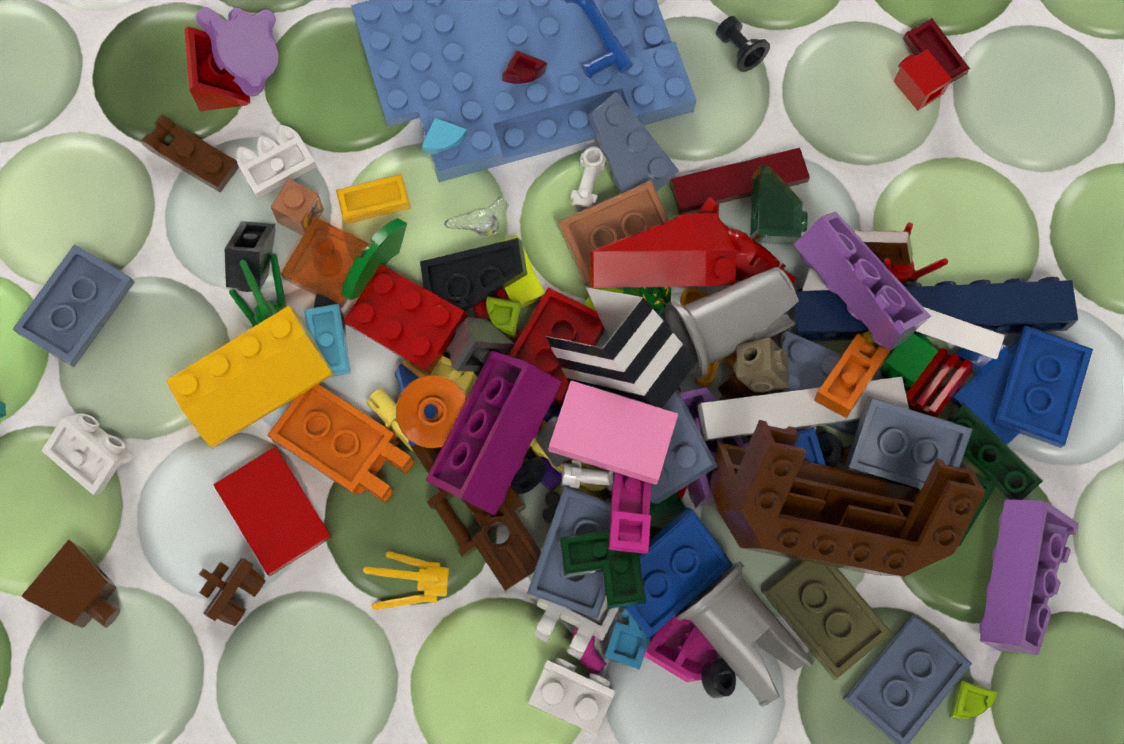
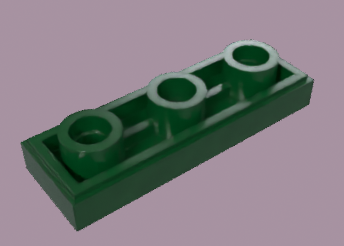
(1008, 470)

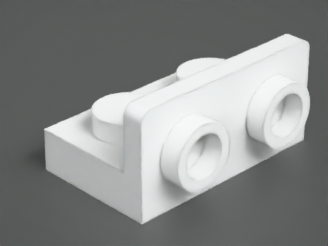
(86, 451)
(572, 696)

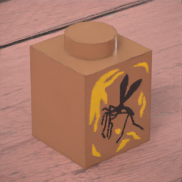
(296, 207)

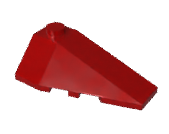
(675, 254)

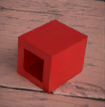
(921, 79)

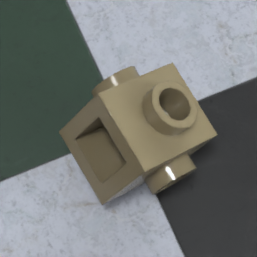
(762, 366)

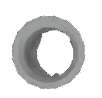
(732, 317)
(734, 619)

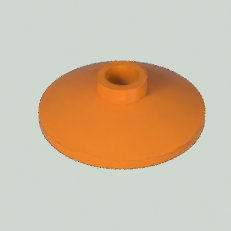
(426, 390)

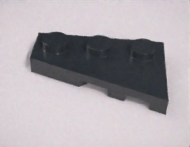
(475, 273)

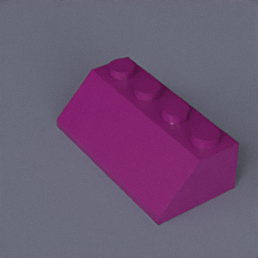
(494, 431)

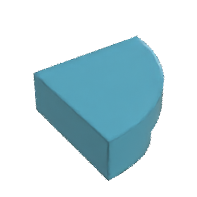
(443, 137)

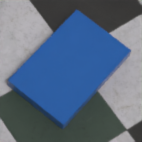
(1043, 386)
(984, 393)
(676, 570)

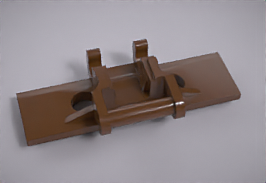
(509, 560)

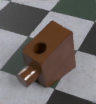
(74, 588)

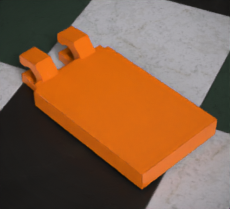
(340, 442)

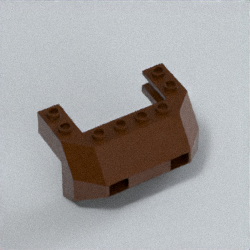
(836, 514)

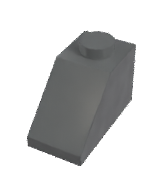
(474, 342)

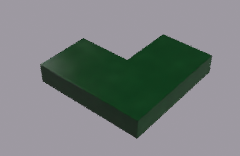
(620, 569)

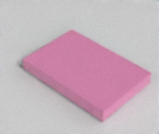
(613, 432)

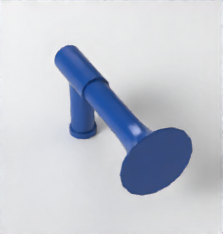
(616, 53)

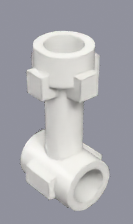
(593, 164)
(574, 475)

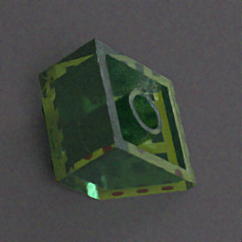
(775, 210)

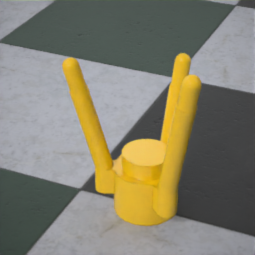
(431, 580)

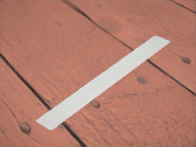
(939, 326)

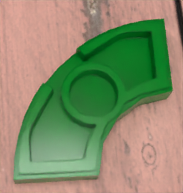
(385, 245)

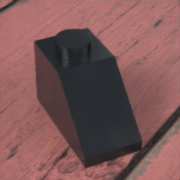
(255, 245)

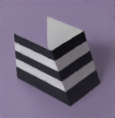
(639, 359)

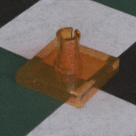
(323, 260)

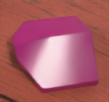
(680, 649)

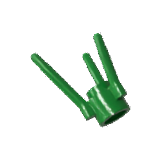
(263, 309)

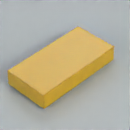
(373, 199)

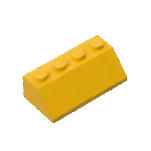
(250, 377)

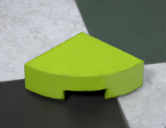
(504, 315)
(971, 700)

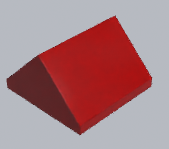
(207, 83)

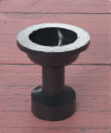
(749, 52)
(529, 475)

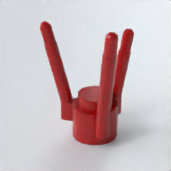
(906, 272)

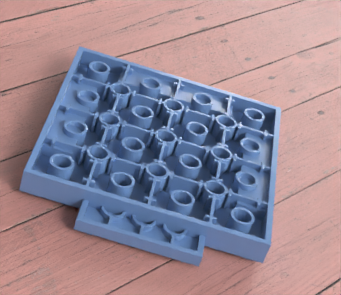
(451, 61)

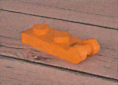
(851, 376)

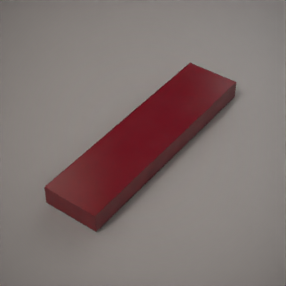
(735, 179)

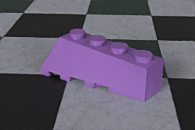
(861, 281)
(1024, 575)

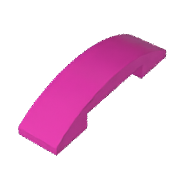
(630, 514)

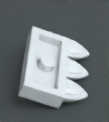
(275, 162)

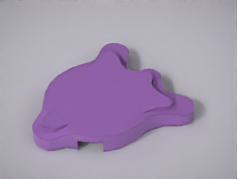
(242, 45)

